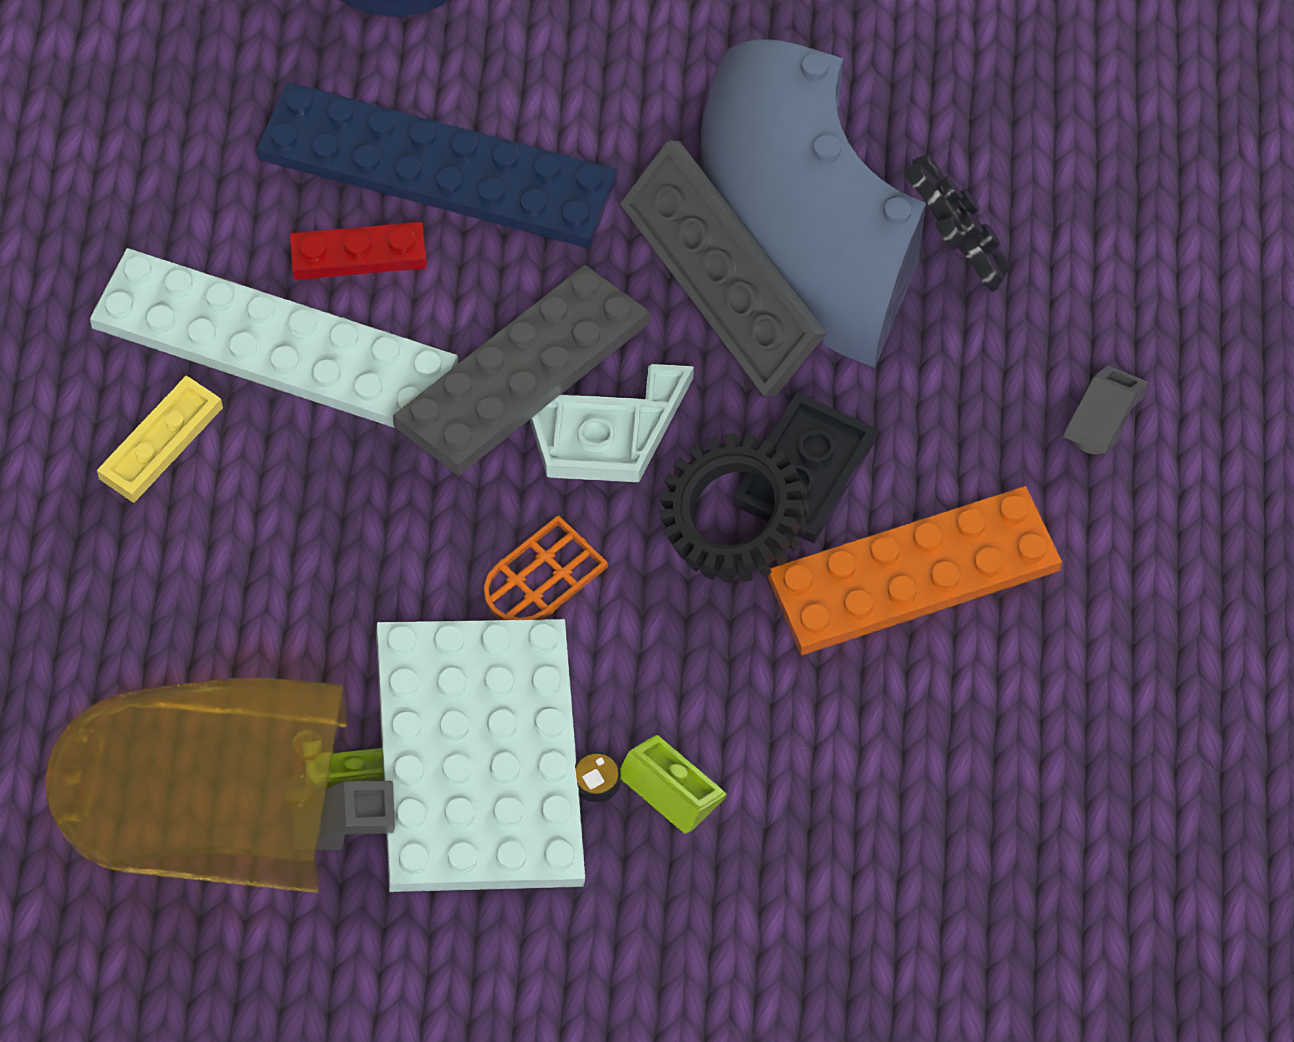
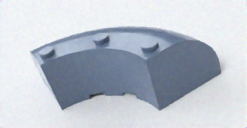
(806, 195)

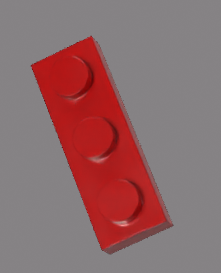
(358, 250)

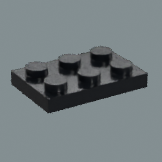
(824, 451)

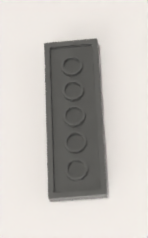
(722, 269)
(521, 370)

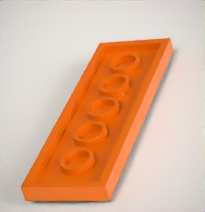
(913, 570)

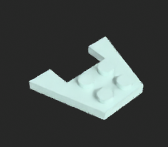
(609, 434)

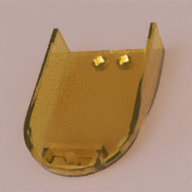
(201, 780)

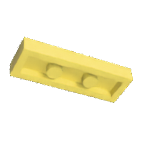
(159, 439)

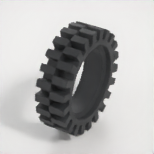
(708, 466)

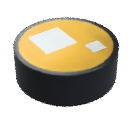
(597, 776)

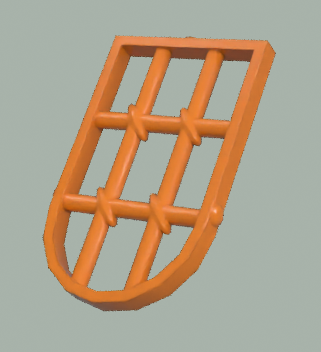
(542, 556)

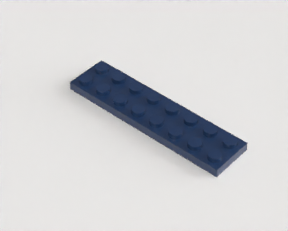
(437, 164)

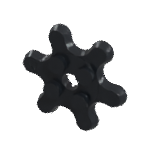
(959, 220)

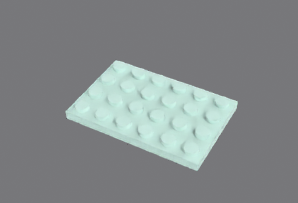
(479, 755)

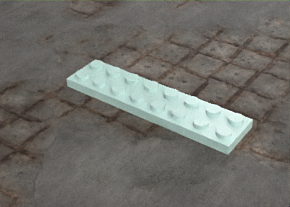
(266, 338)

